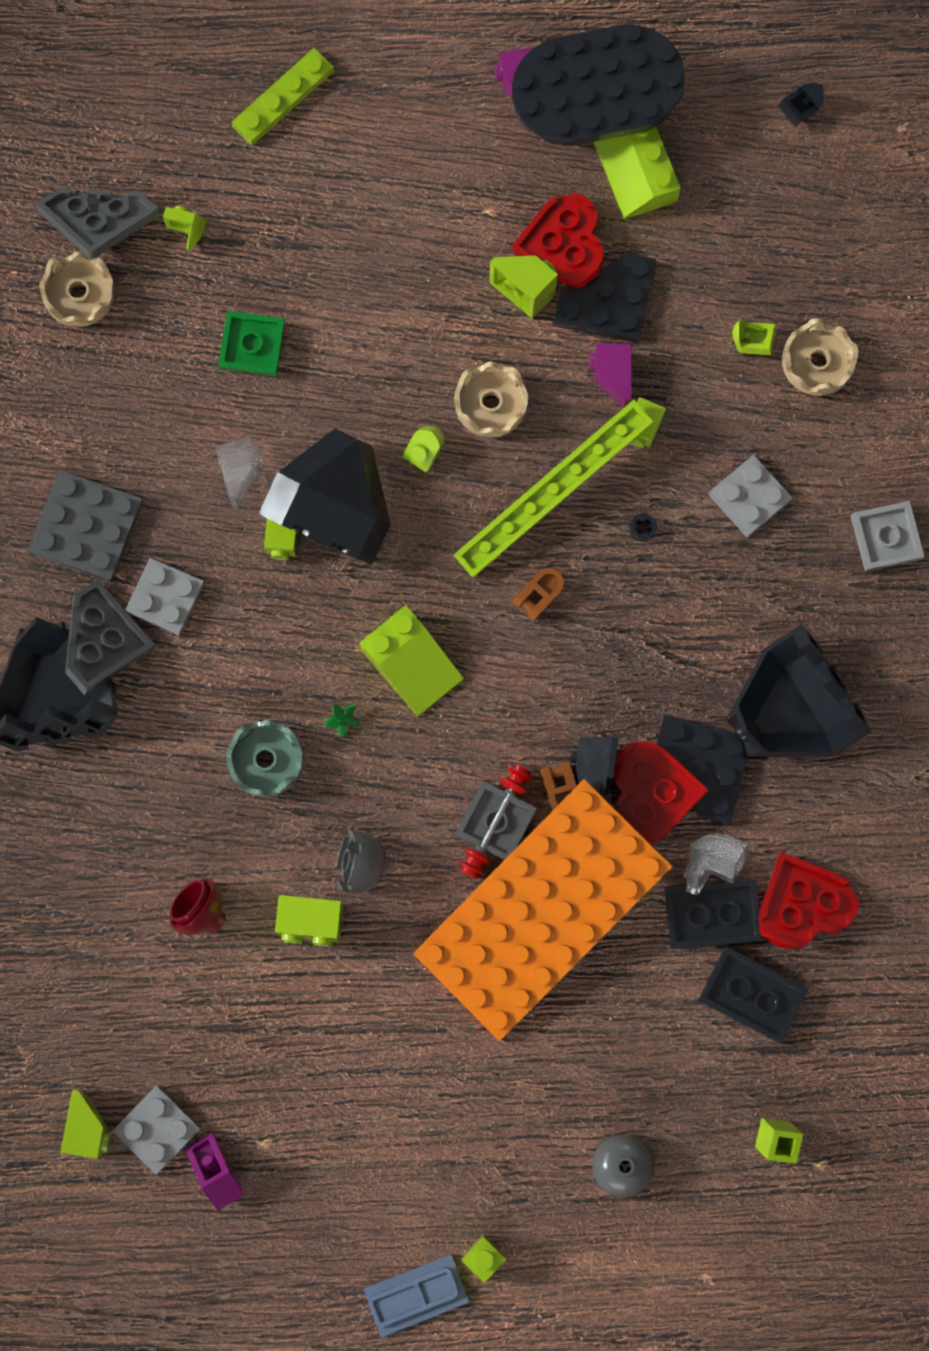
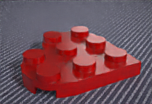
(565, 238)
(654, 789)
(804, 902)

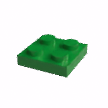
(251, 343)

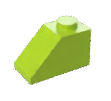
(84, 1129)

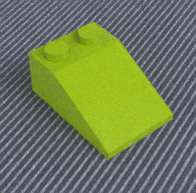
(411, 661)

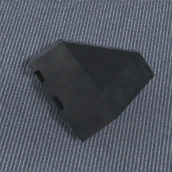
(333, 496)
(40, 698)
(796, 703)

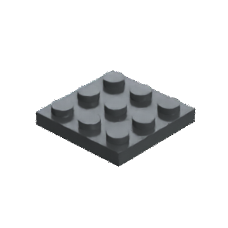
(85, 526)

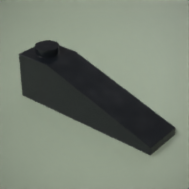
(595, 762)

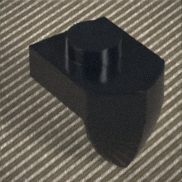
(802, 103)

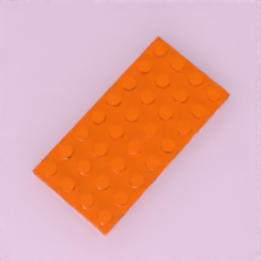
(542, 909)

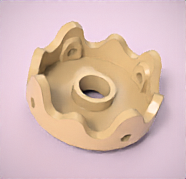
(63, 276)
(822, 339)
(491, 380)

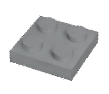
(750, 496)
(887, 536)
(164, 597)
(156, 1130)

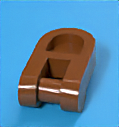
(548, 585)
(557, 795)

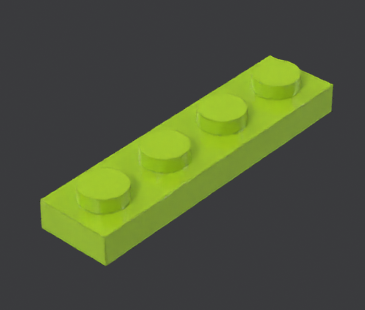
(282, 96)

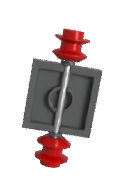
(495, 821)

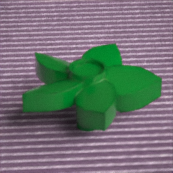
(342, 719)

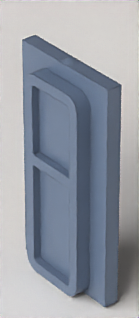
(416, 1295)

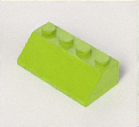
(638, 172)

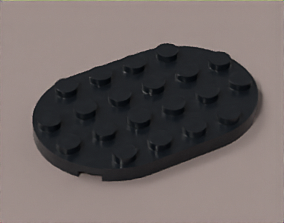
(598, 85)

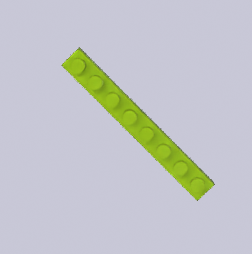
(553, 488)

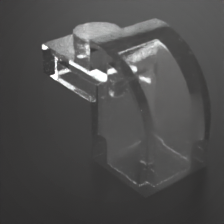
(717, 856)

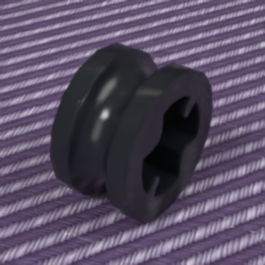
(640, 519)

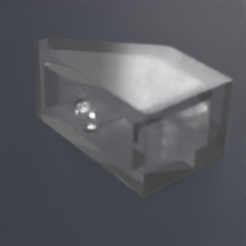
(239, 468)

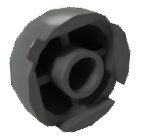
(361, 862)
(609, 1157)

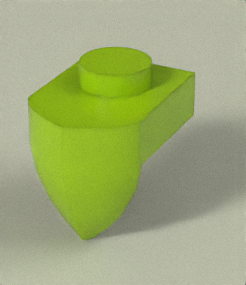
(185, 221)
(754, 337)
(424, 447)

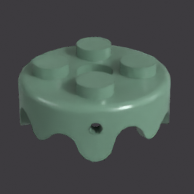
(264, 737)

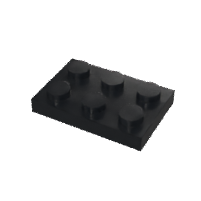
(714, 917)
(752, 995)

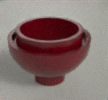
(197, 908)

